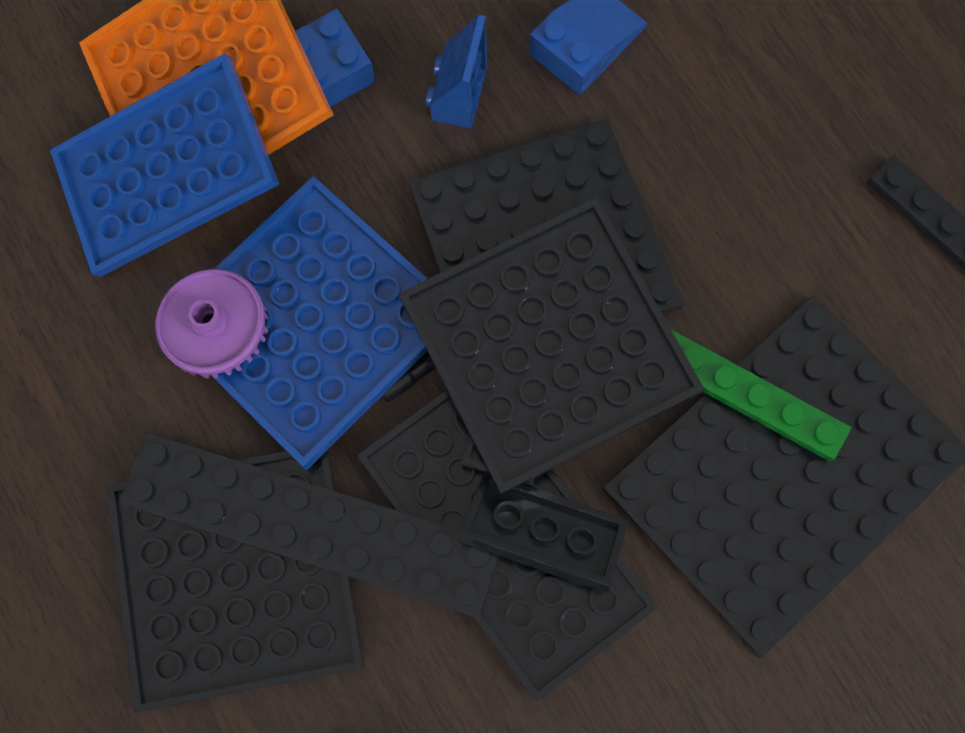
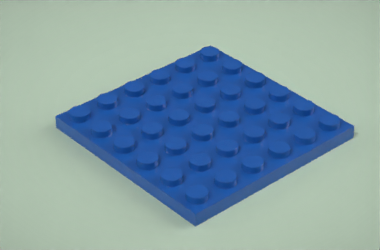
(331, 321)

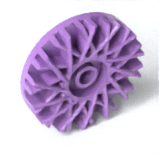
(230, 335)

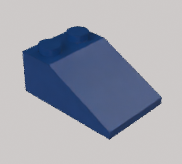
(584, 39)
(460, 76)

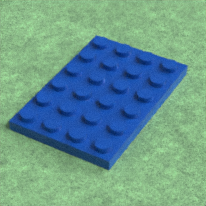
(163, 166)

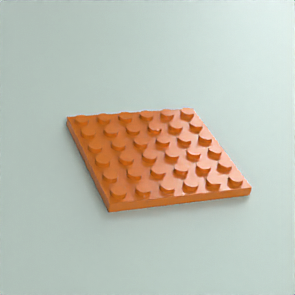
(171, 38)

